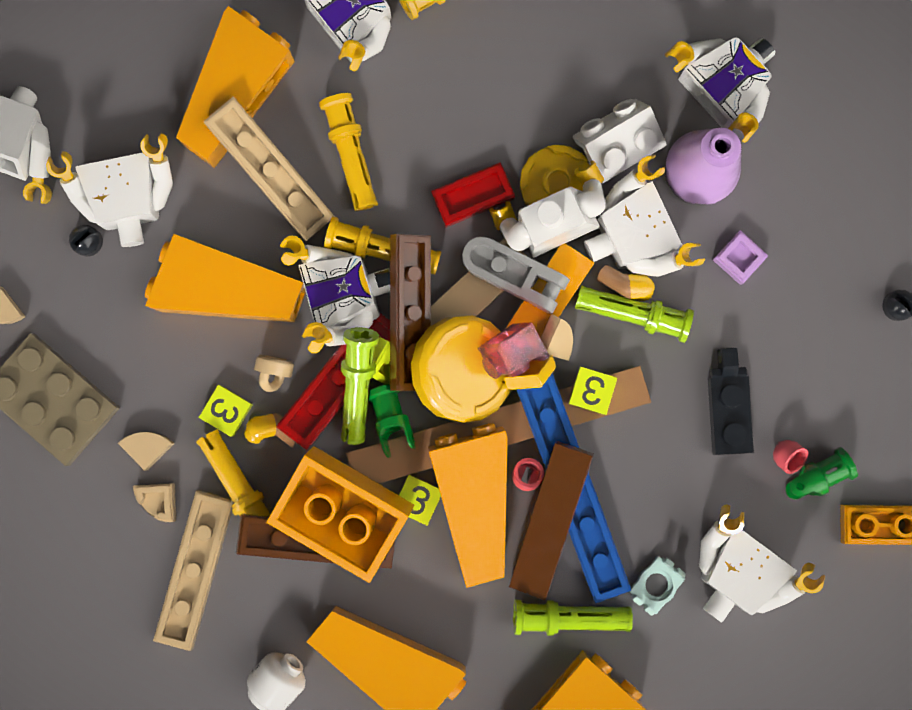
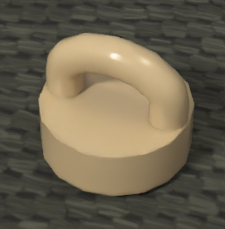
(275, 366)

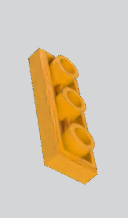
(567, 262)
(875, 524)

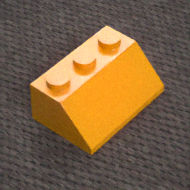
(340, 513)

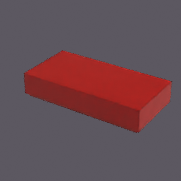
(473, 194)

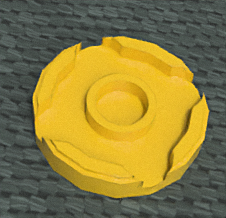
(550, 172)

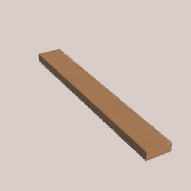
(372, 462)

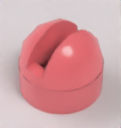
(790, 456)
(535, 478)

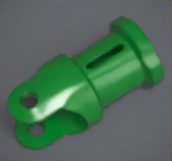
(389, 416)
(814, 479)

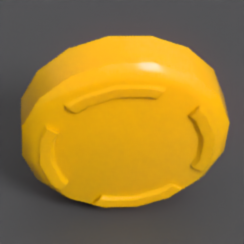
(451, 372)

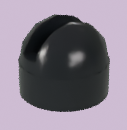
(90, 245)
(894, 309)

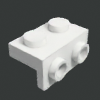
(621, 137)

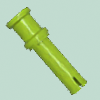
(652, 316)
(358, 370)
(552, 618)

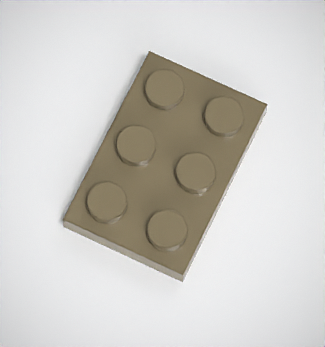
(52, 400)

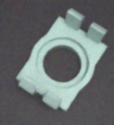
(674, 578)

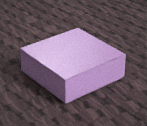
(740, 257)

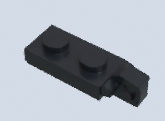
(730, 405)

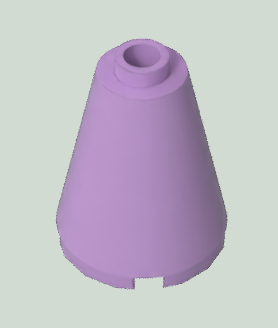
(704, 165)

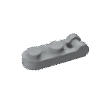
(513, 272)

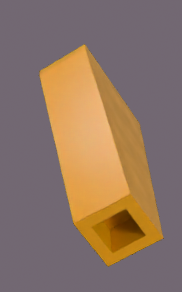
(238, 64)
(213, 283)
(473, 492)
(386, 664)
(590, 687)

